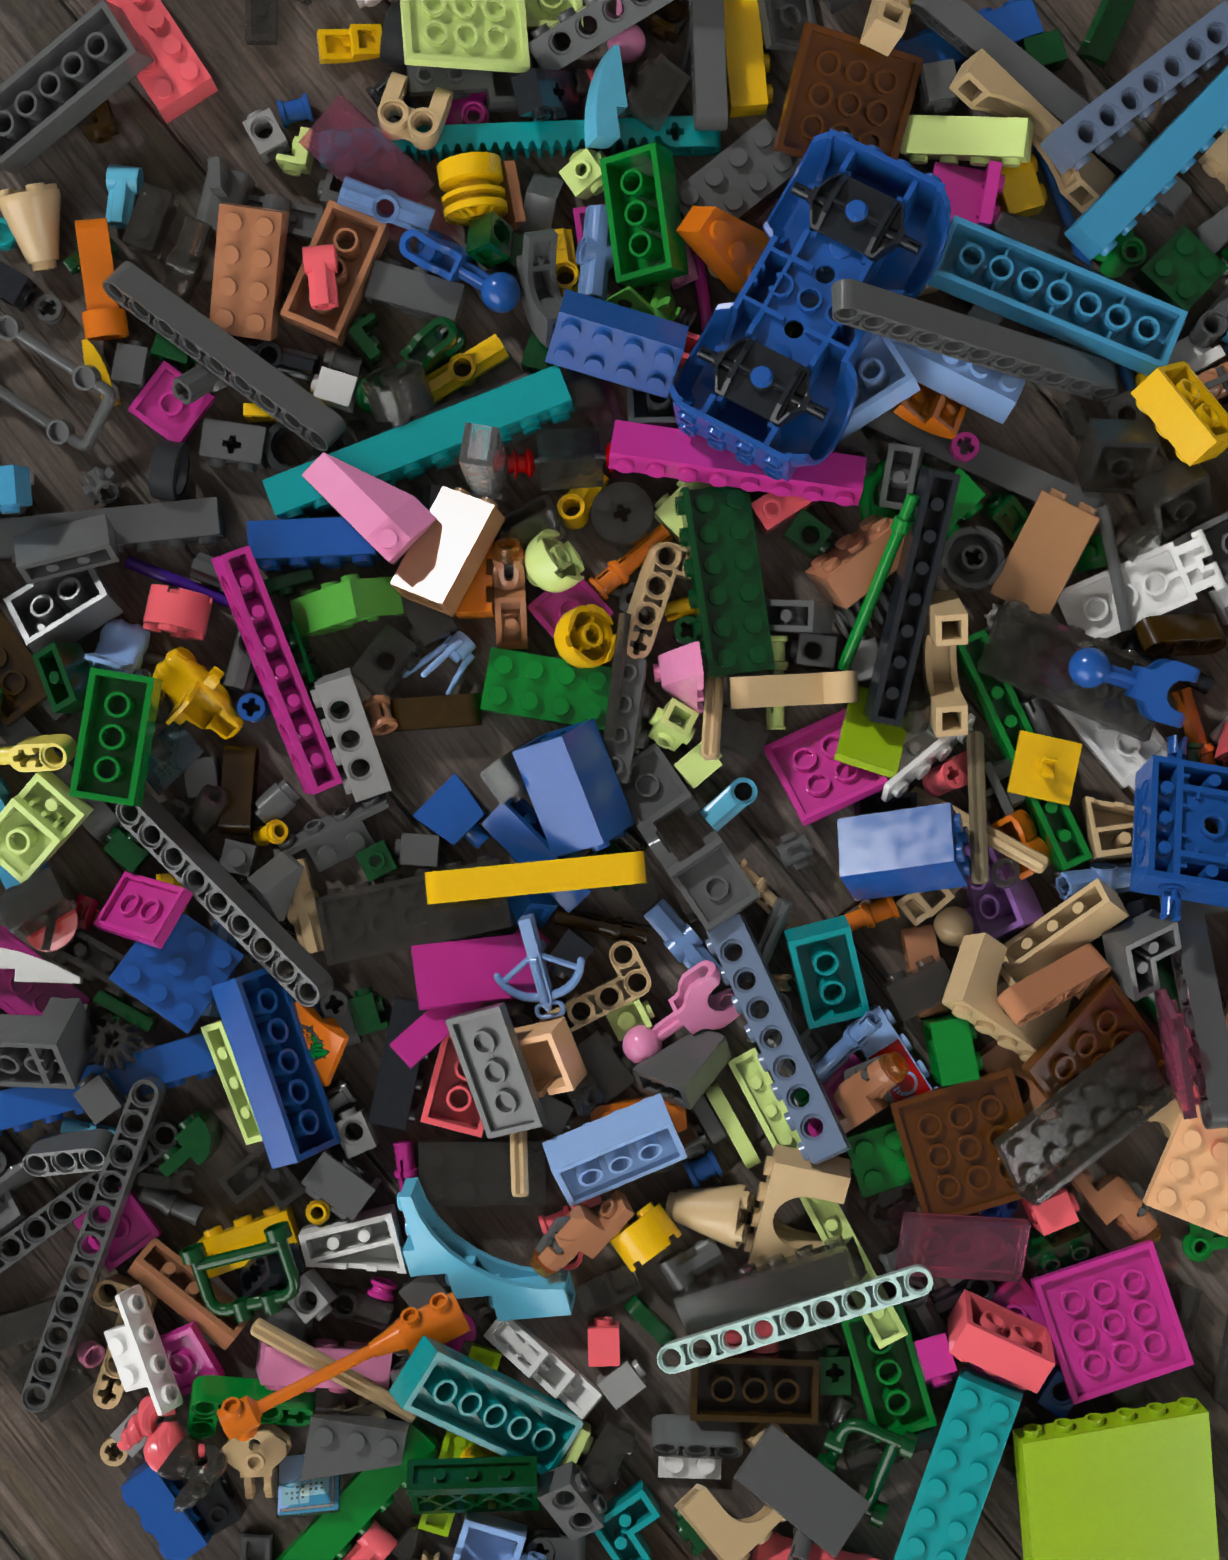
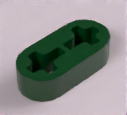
(650, 1320)

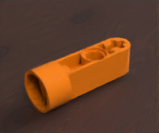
(103, 316)

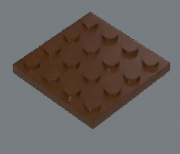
(847, 90)
(1086, 1036)
(951, 1145)

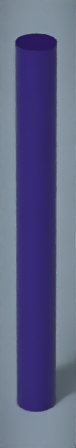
(174, 580)

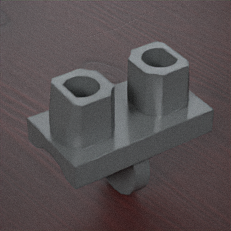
(1002, 799)

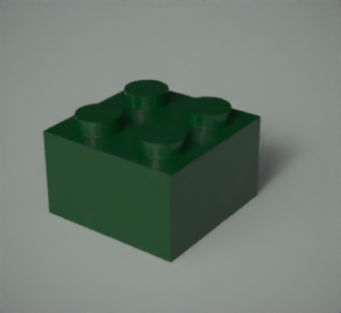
(1180, 270)

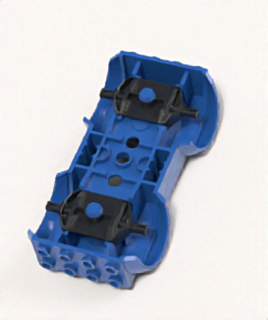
(793, 397)

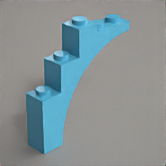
(511, 1288)

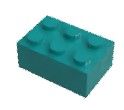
(827, 971)

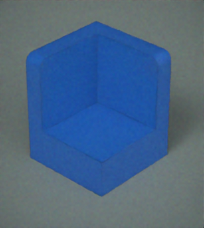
(540, 904)

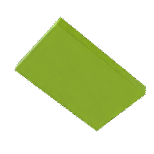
(869, 743)

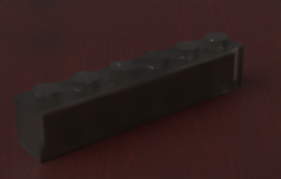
(771, 1284)

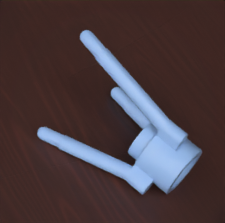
(454, 647)

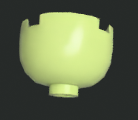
(551, 563)

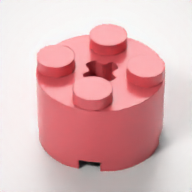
(178, 612)

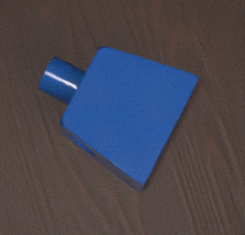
(454, 813)

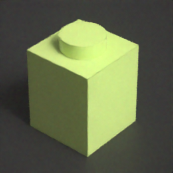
(695, 768)

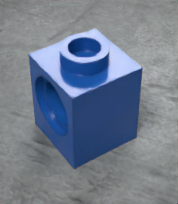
(1057, 1404)

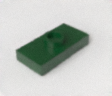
(286, 584)
(124, 1008)

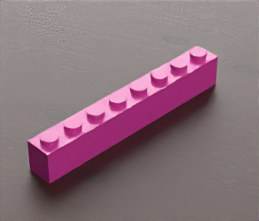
(676, 455)

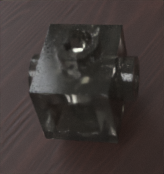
(859, 442)

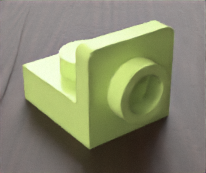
(300, 162)
(630, 1015)

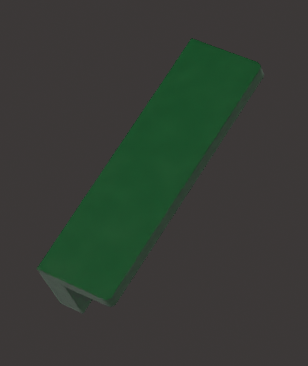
(1104, 30)

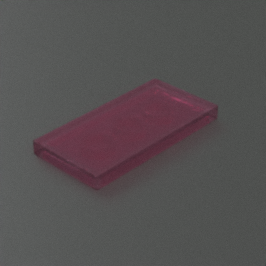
(964, 1246)

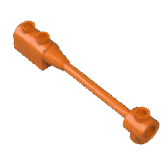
(438, 1320)

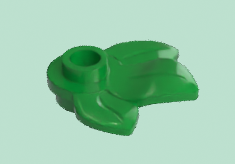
(1117, 261)

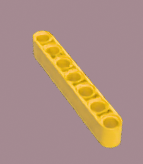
(535, 877)

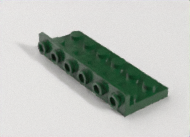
(725, 581)

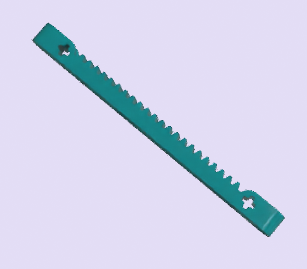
(562, 136)

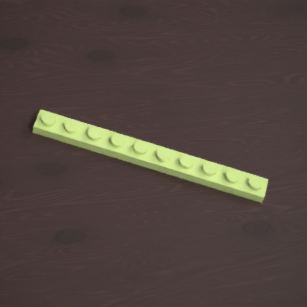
(825, 1215)

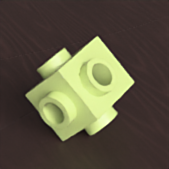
(584, 173)
(673, 725)

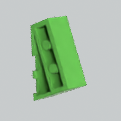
(344, 604)

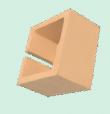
(551, 1053)

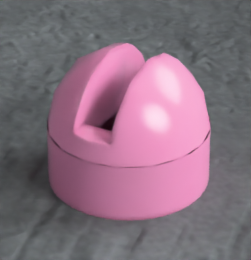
(94, 1351)

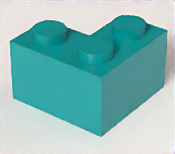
(625, 1518)

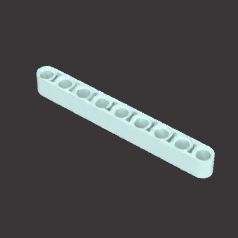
(781, 1328)

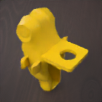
(197, 694)

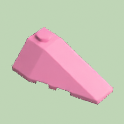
(377, 510)
(682, 675)

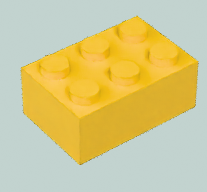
(1184, 412)

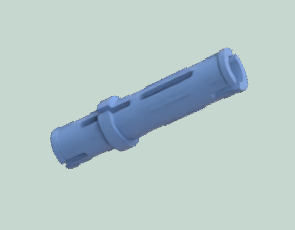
(853, 1039)

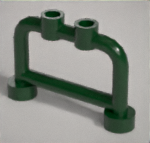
(244, 1307)
(896, 1444)

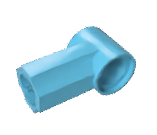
(123, 187)
(726, 805)

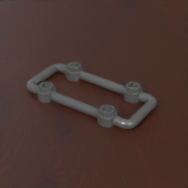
(83, 376)

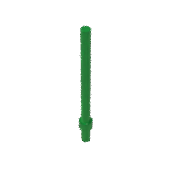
(900, 526)

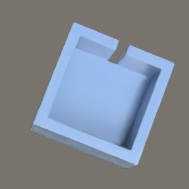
(489, 1538)

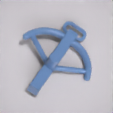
(536, 958)

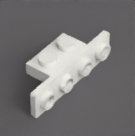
(917, 757)
(140, 1352)

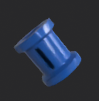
(295, 110)
(248, 699)
(703, 1168)

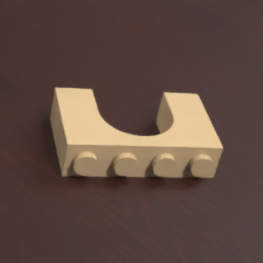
(943, 631)
(973, 997)
(788, 1179)
(724, 1535)

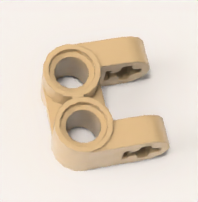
(434, 116)

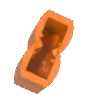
(1022, 828)

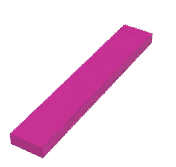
(431, 1029)

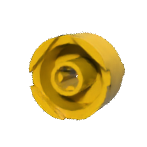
(645, 1236)

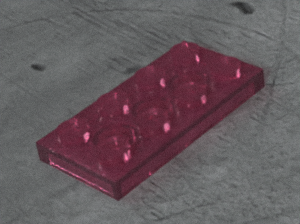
(358, 149)

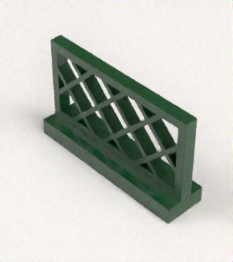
(469, 1476)

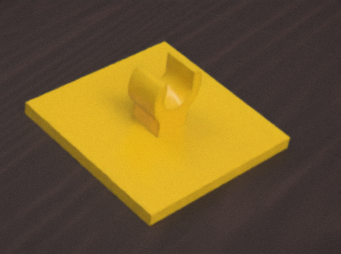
(1044, 767)

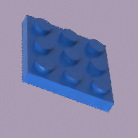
(179, 975)

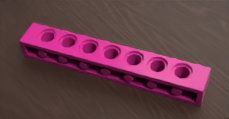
(276, 670)

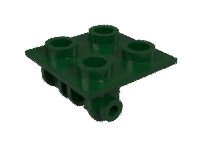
(297, 645)

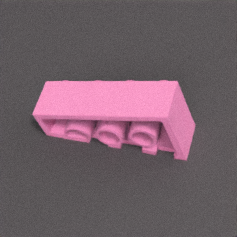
(280, 1370)

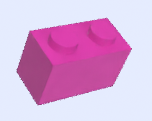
(935, 1360)

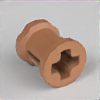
(380, 715)

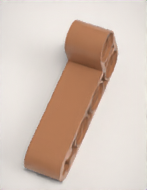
(1052, 985)

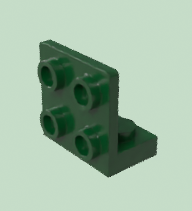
(1060, 1248)

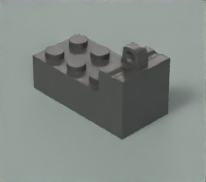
(47, 1047)

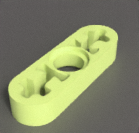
(732, 1126)

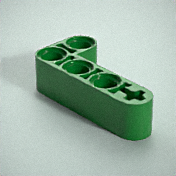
(211, 1391)

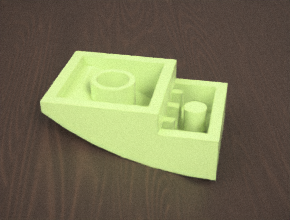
(38, 824)

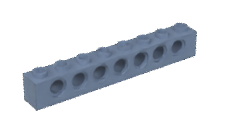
(1139, 91)
(832, 1139)

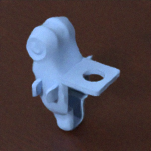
(120, 647)

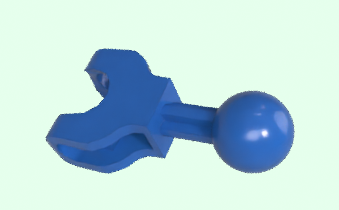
(449, 259)
(1145, 685)

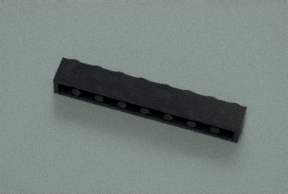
(911, 597)

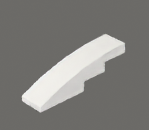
(34, 969)
(544, 1366)

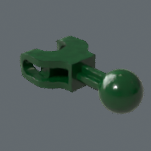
(427, 348)

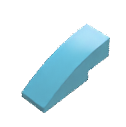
(605, 102)

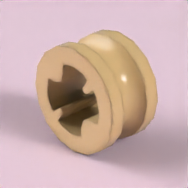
(106, 1454)

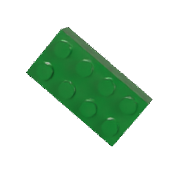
(643, 216)
(545, 689)
(115, 737)
(889, 1378)

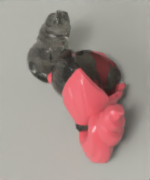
(174, 1453)

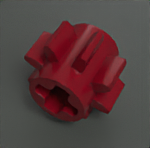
(87, 911)

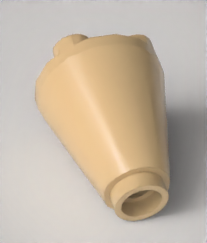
(34, 222)
(714, 1211)

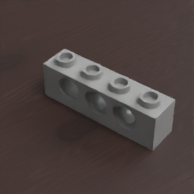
(341, 687)

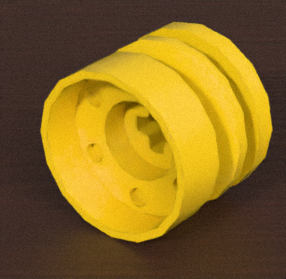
(471, 187)

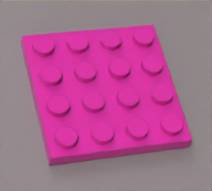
(1112, 1321)

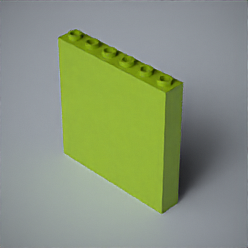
(1119, 1485)

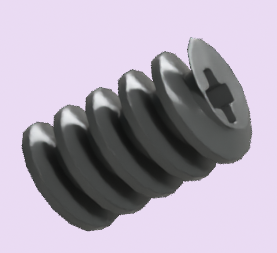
(845, 618)

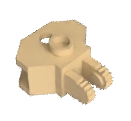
(259, 1457)

